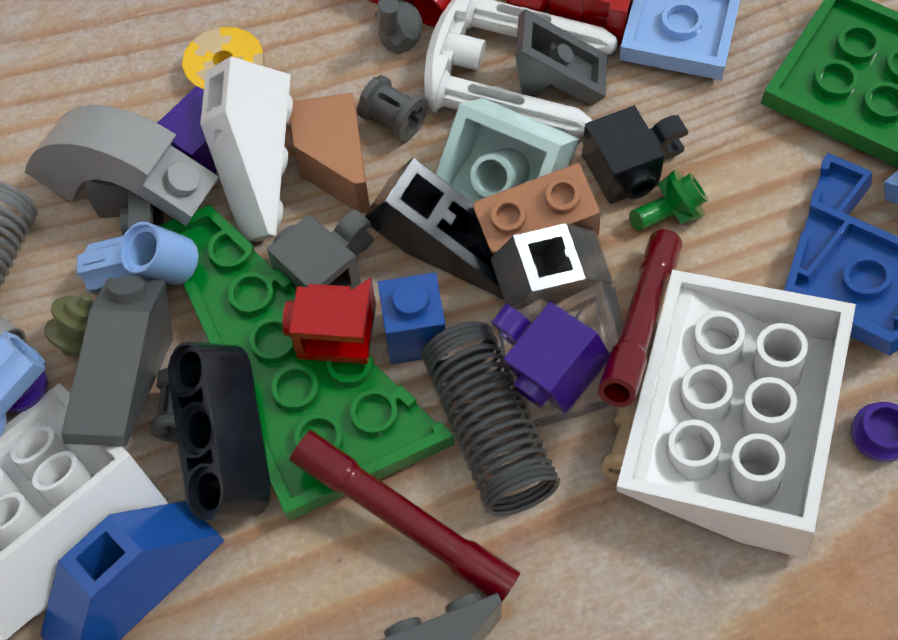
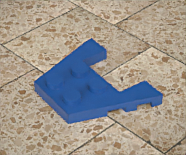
(848, 257)

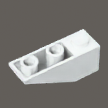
(245, 131)

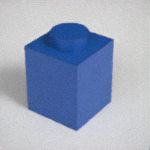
(410, 315)

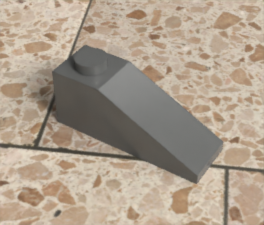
(118, 361)

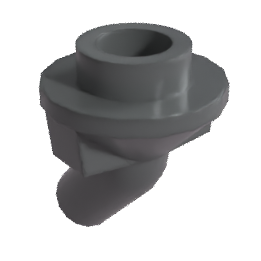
(398, 25)

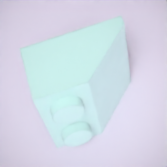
(500, 149)

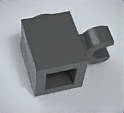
(316, 256)

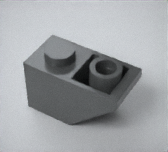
(549, 264)

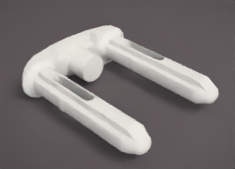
(452, 46)

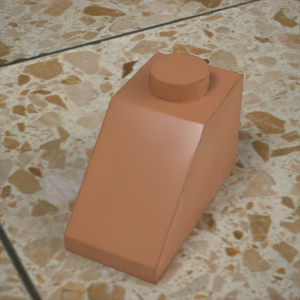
(329, 147)

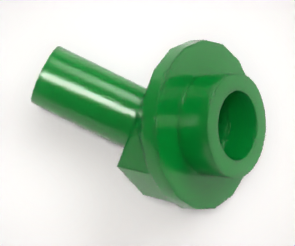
(680, 198)

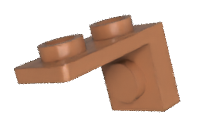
(538, 204)

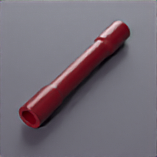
(628, 356)
(345, 476)

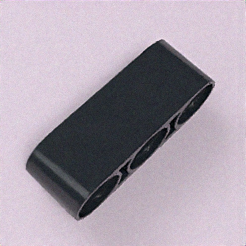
(218, 431)

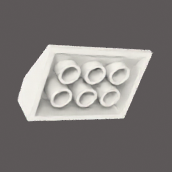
(739, 410)
(53, 500)

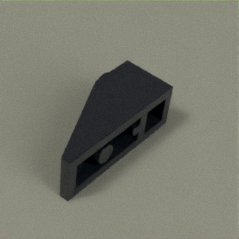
(434, 225)

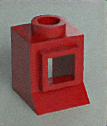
(331, 322)

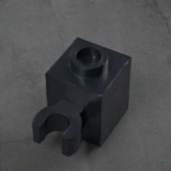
(629, 155)

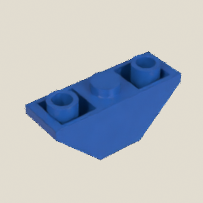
(125, 571)

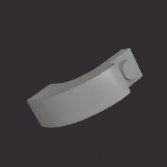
(122, 150)

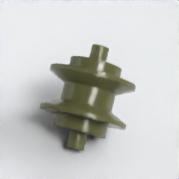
(69, 323)

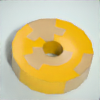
(216, 46)

